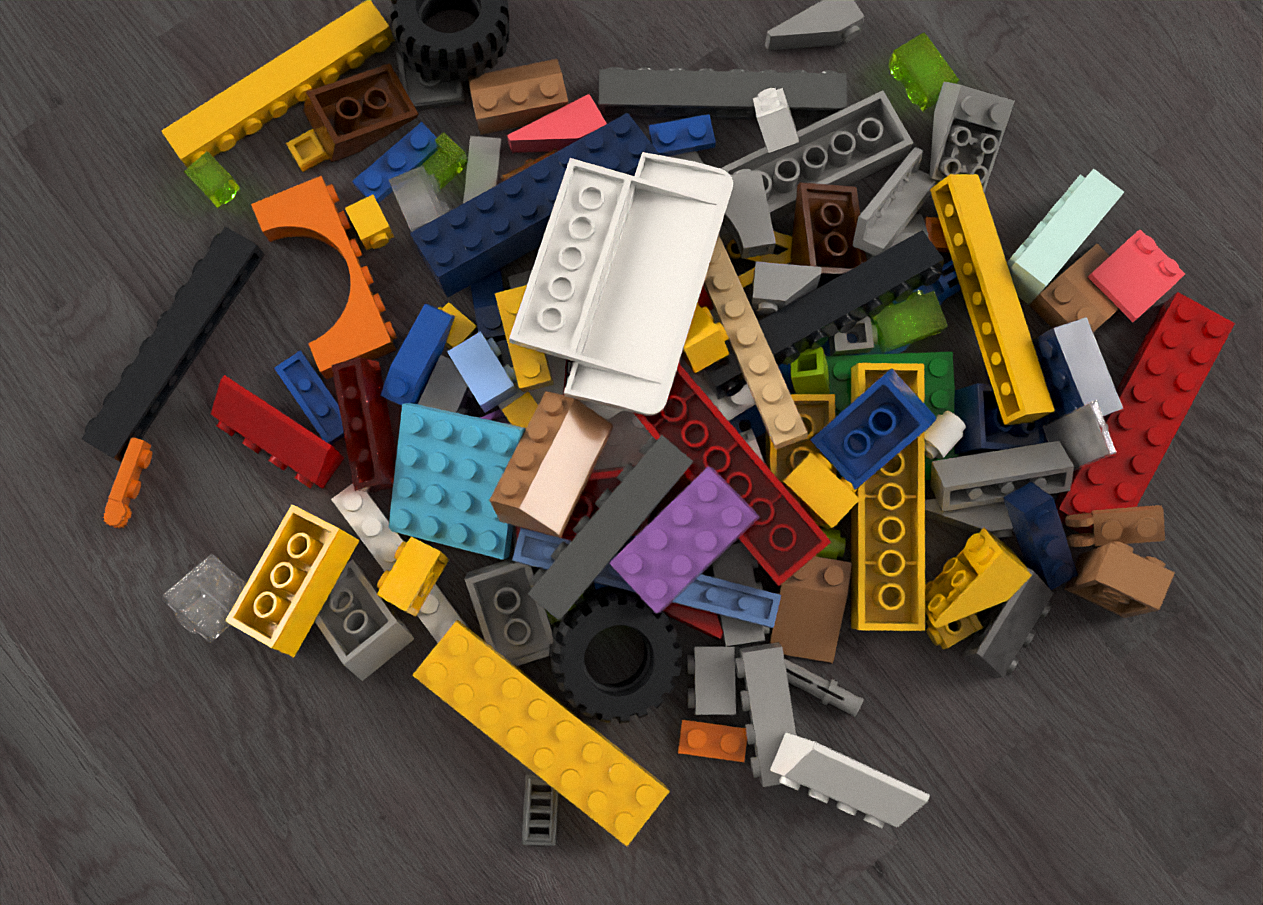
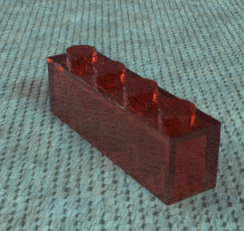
(365, 424)

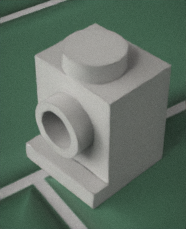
(866, 338)

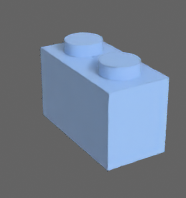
(483, 372)

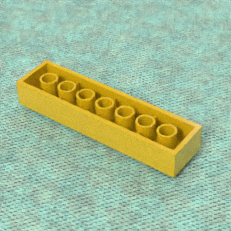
(890, 526)
(541, 732)

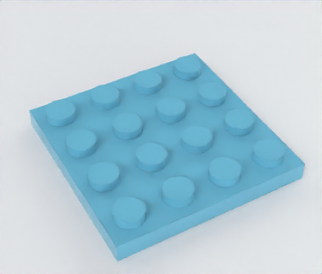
(447, 477)

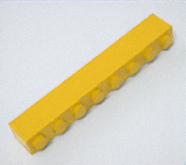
(280, 84)
(991, 299)

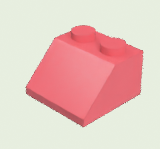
(1136, 275)

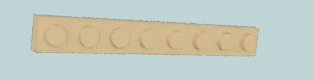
(752, 351)

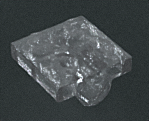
(205, 597)

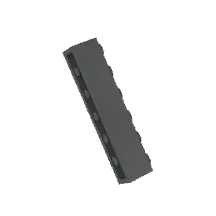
(609, 527)

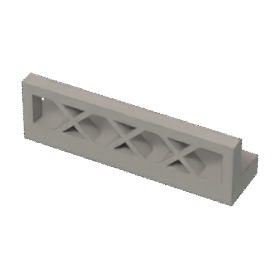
(893, 206)

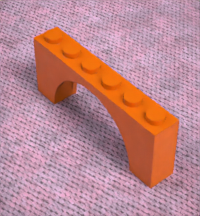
(312, 213)

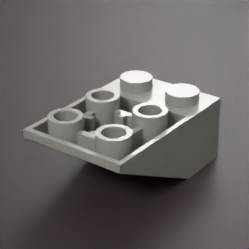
(967, 132)

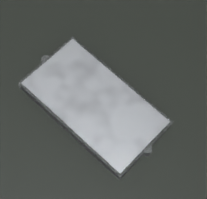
(1082, 435)

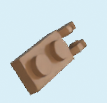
(1118, 525)

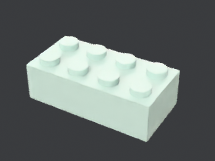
(1061, 233)

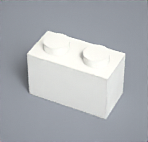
(775, 119)

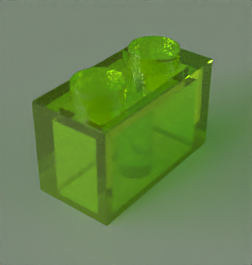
(921, 70)
(909, 321)

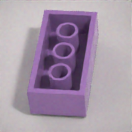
(684, 540)

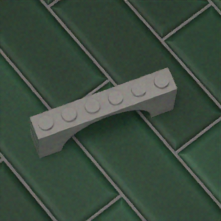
(748, 215)

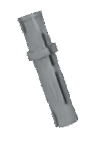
(849, 703)

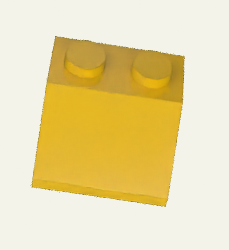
(412, 575)

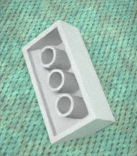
(846, 781)

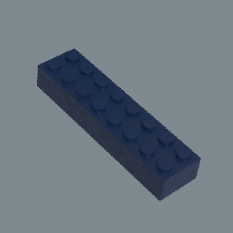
(515, 213)

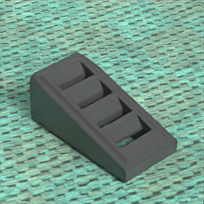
(539, 839)

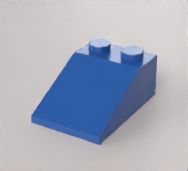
(874, 428)

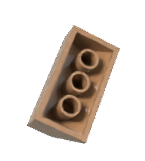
(551, 465)

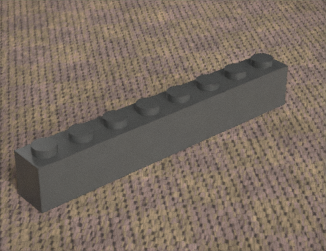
(717, 93)

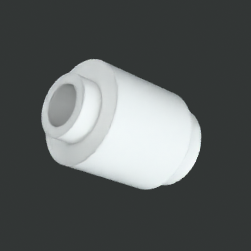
(943, 435)

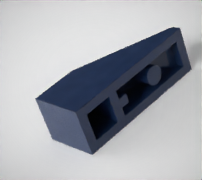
(486, 306)

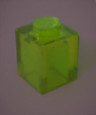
(212, 180)

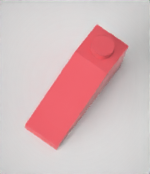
(558, 128)

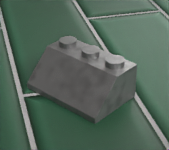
(1009, 628)

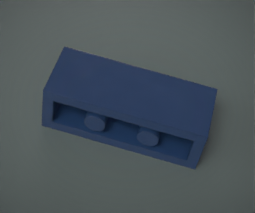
(1040, 534)

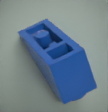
(417, 356)

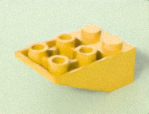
(974, 580)

